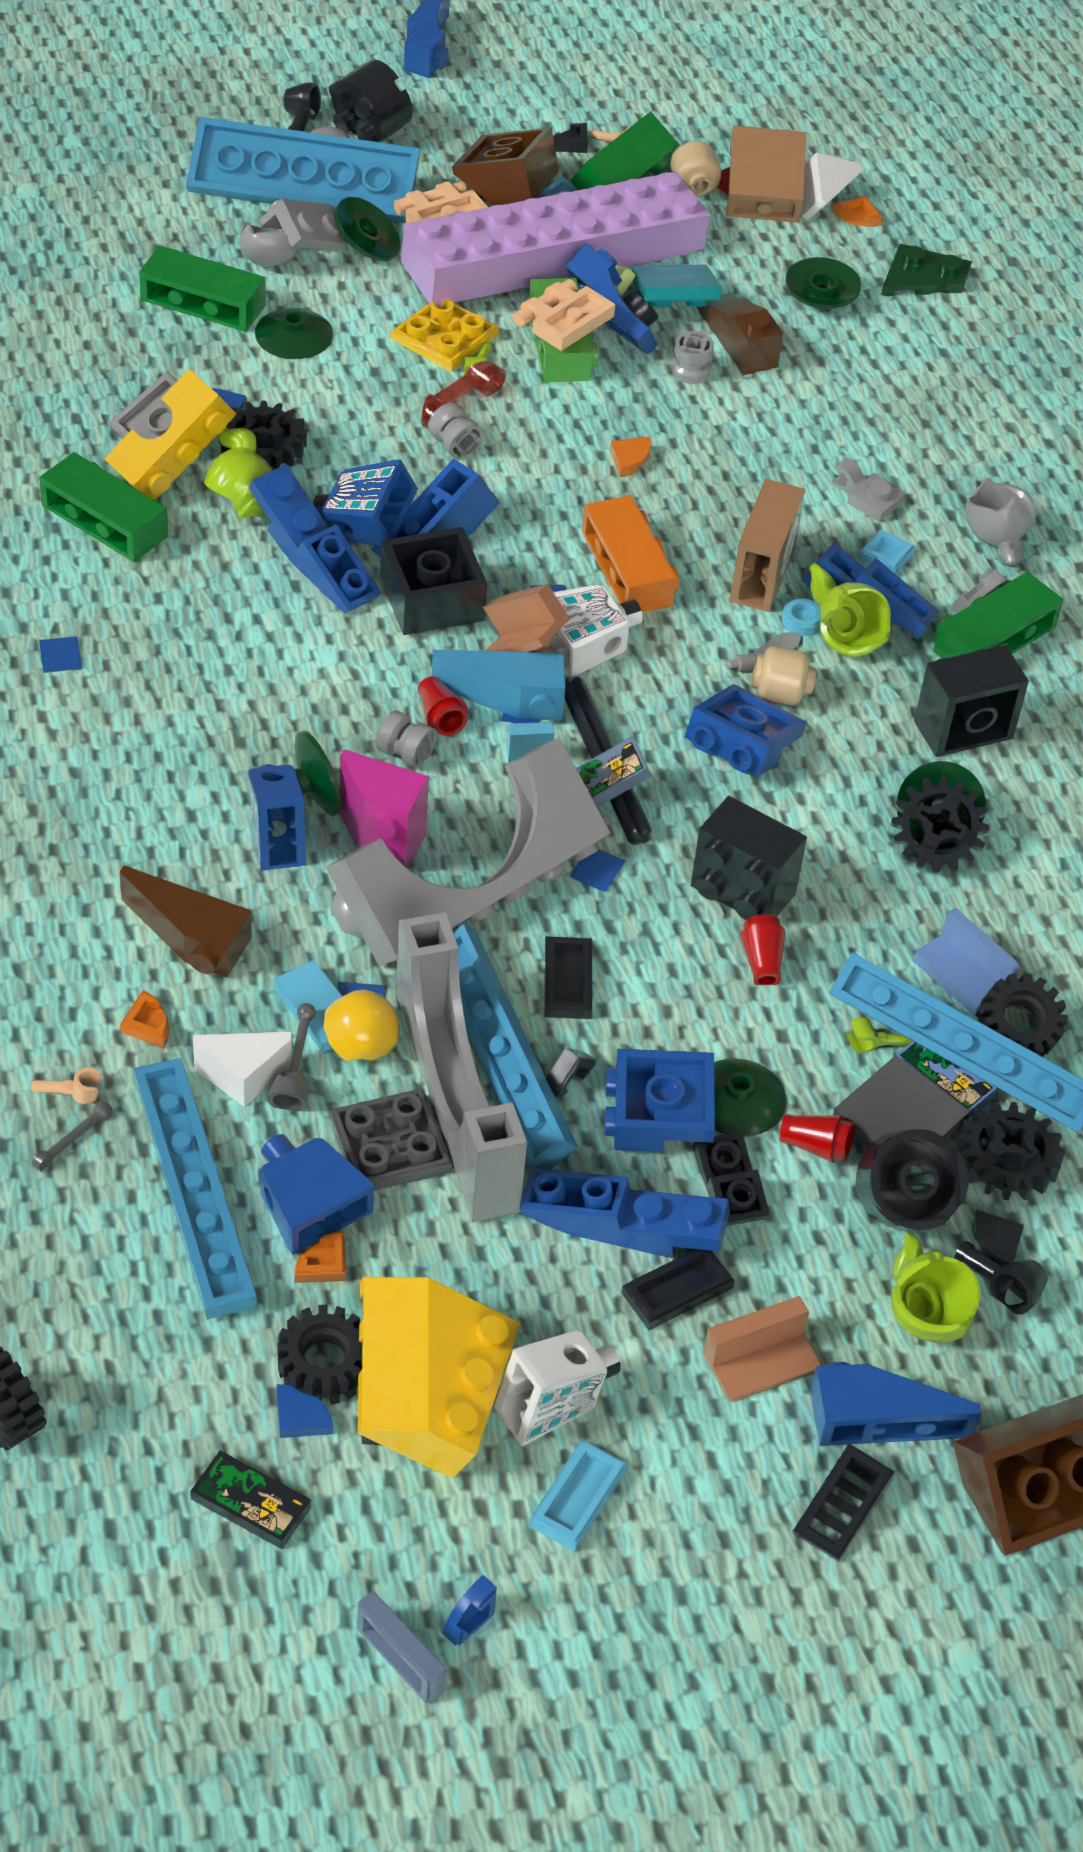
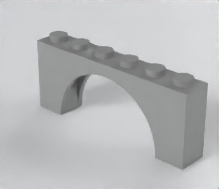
(552, 824)
(481, 1140)

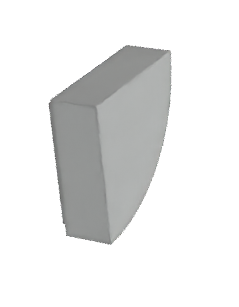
(987, 584)

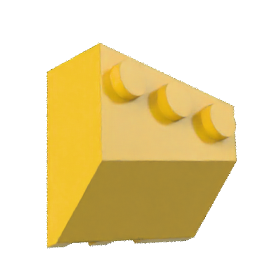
(429, 1369)

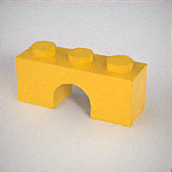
(196, 421)

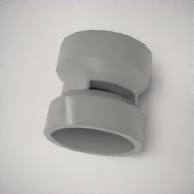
(692, 357)
(455, 430)
(406, 739)

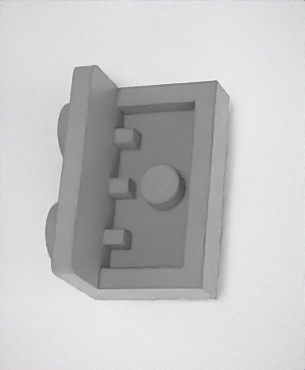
(306, 224)

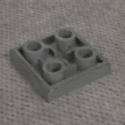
(899, 1101)
(392, 1139)

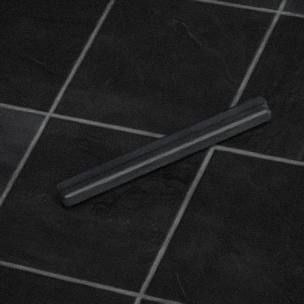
(598, 741)

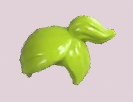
(235, 469)
(851, 615)
(935, 1286)

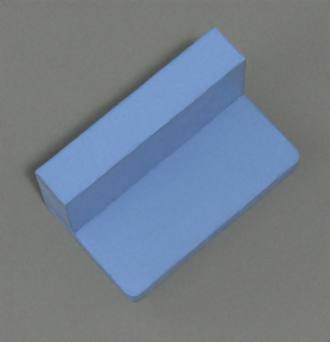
(965, 961)

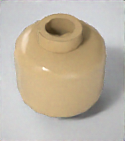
(697, 167)
(782, 675)

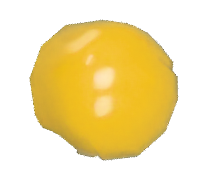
(362, 1026)

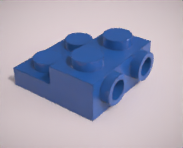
(743, 729)
(660, 1098)

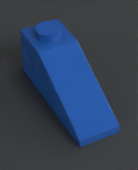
(451, 501)
(881, 1407)

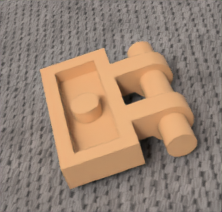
(438, 202)
(572, 313)

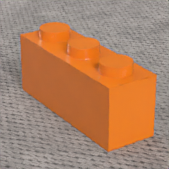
(629, 553)

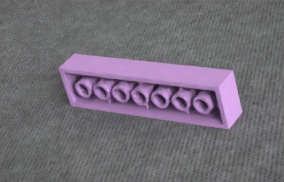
(536, 238)

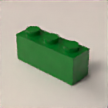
(630, 156)
(202, 288)
(104, 506)
(1008, 616)

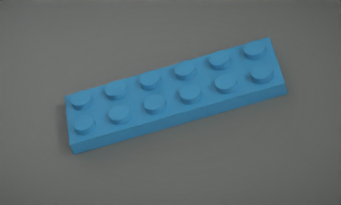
(298, 165)

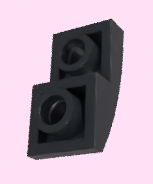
(730, 1176)

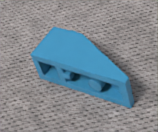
(505, 681)

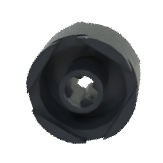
(370, 102)
(916, 1207)

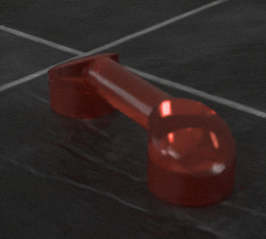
(476, 377)

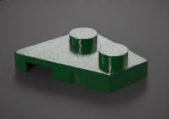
(925, 272)

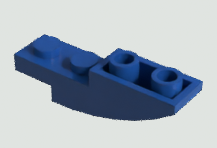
(310, 544)
(614, 1214)

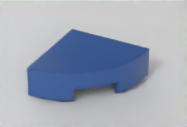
(301, 1414)
(474, 1609)

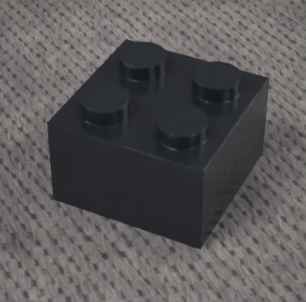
(433, 580)
(970, 700)
(747, 860)

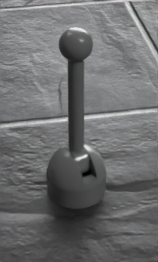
(290, 1088)

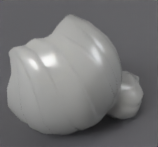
(1001, 517)

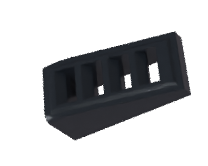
(865, 1468)

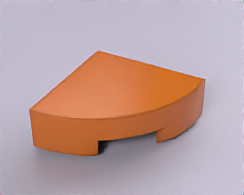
(859, 210)
(630, 454)
(147, 1021)
(323, 1260)

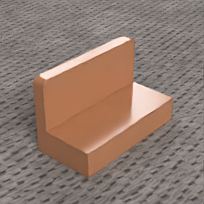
(525, 619)
(761, 1349)

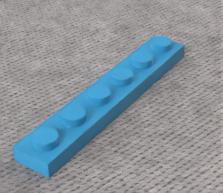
(961, 1041)
(509, 1056)
(195, 1189)

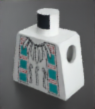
(595, 628)
(552, 1383)

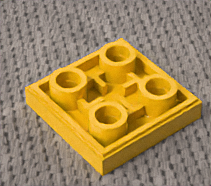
(445, 333)

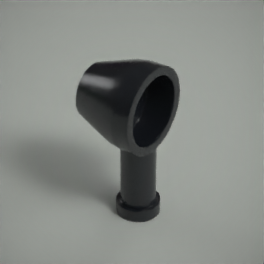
(300, 101)
(1022, 1277)

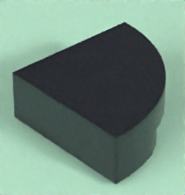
(572, 140)
(569, 1064)
(997, 1236)

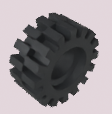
(1036, 1000)
(316, 1329)
(19, 1406)

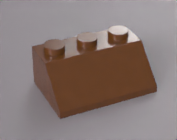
(509, 165)
(1027, 1475)

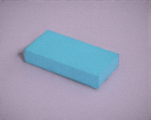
(310, 986)
(578, 1495)

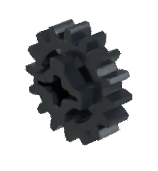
(270, 428)
(920, 817)
(1011, 1150)

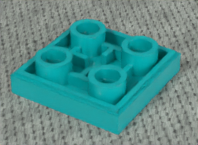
(670, 283)

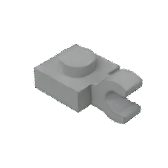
(870, 495)

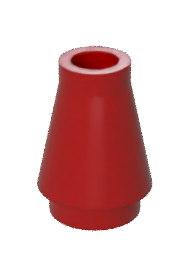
(442, 707)
(764, 946)
(820, 1135)

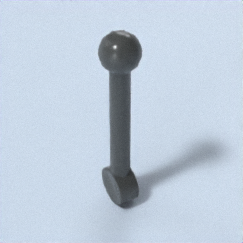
(102, 1112)

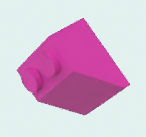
(383, 804)

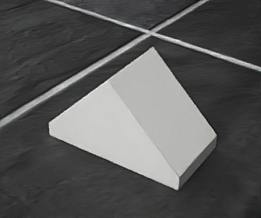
(824, 180)
(242, 1062)

